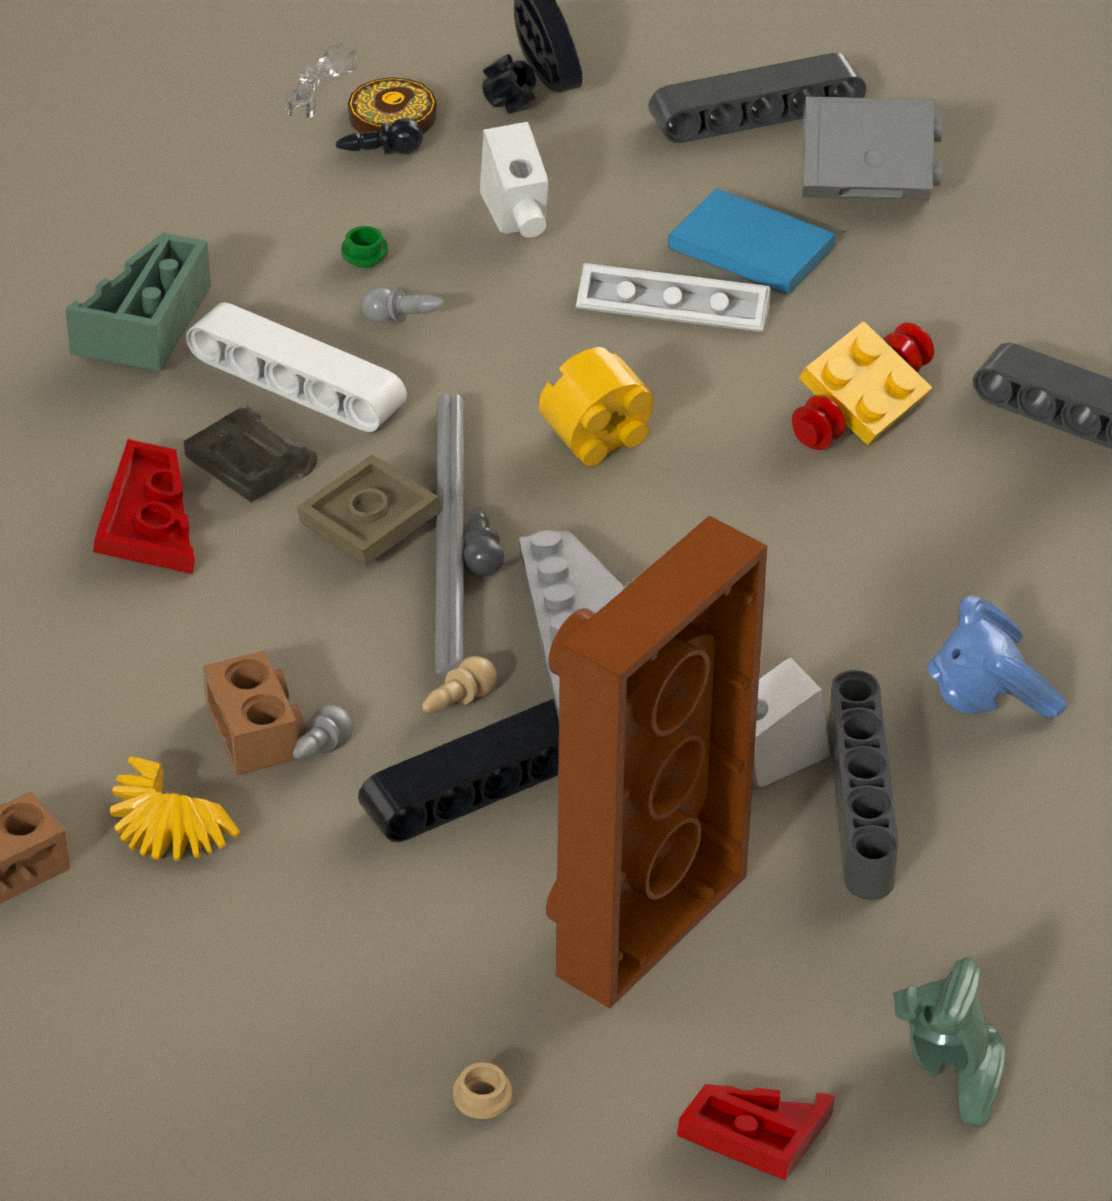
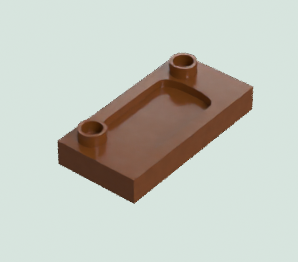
(655, 757)

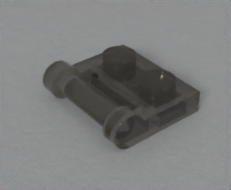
(241, 463)

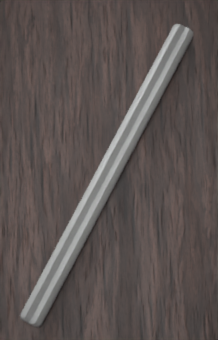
(450, 535)

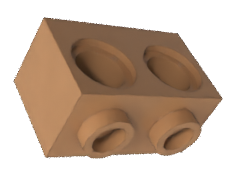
(252, 711)
(30, 846)

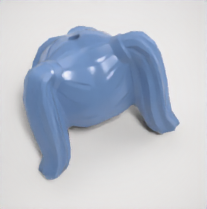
(984, 662)

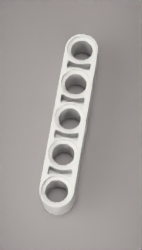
(296, 367)

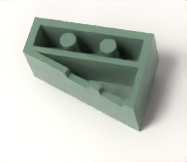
(145, 307)

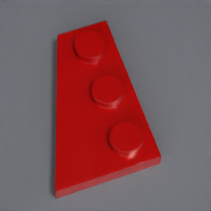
(146, 510)

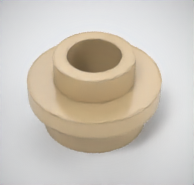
(482, 1091)

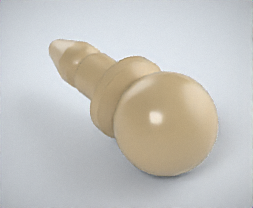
(470, 680)

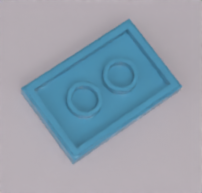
(752, 241)

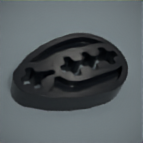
(547, 44)

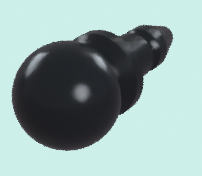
(401, 136)

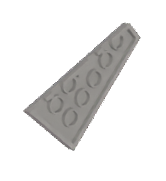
(560, 581)

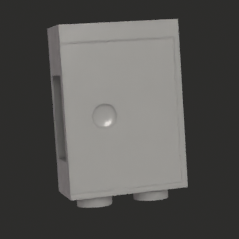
(870, 148)

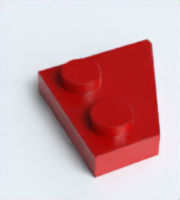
(755, 1126)

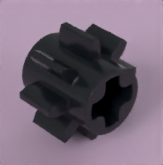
(509, 83)

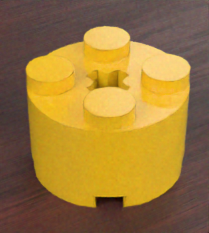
(597, 405)

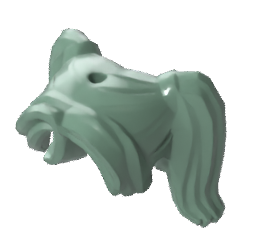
(951, 1030)

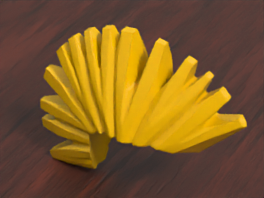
(160, 819)

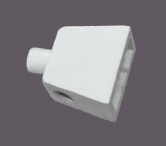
(516, 200)
(788, 724)

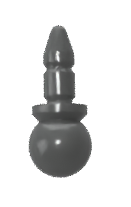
(482, 550)

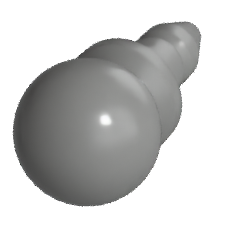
(385, 304)
(324, 731)

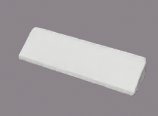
(673, 297)

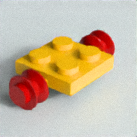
(863, 384)

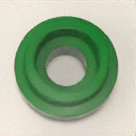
(364, 247)

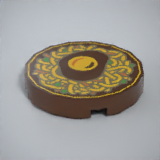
(390, 100)

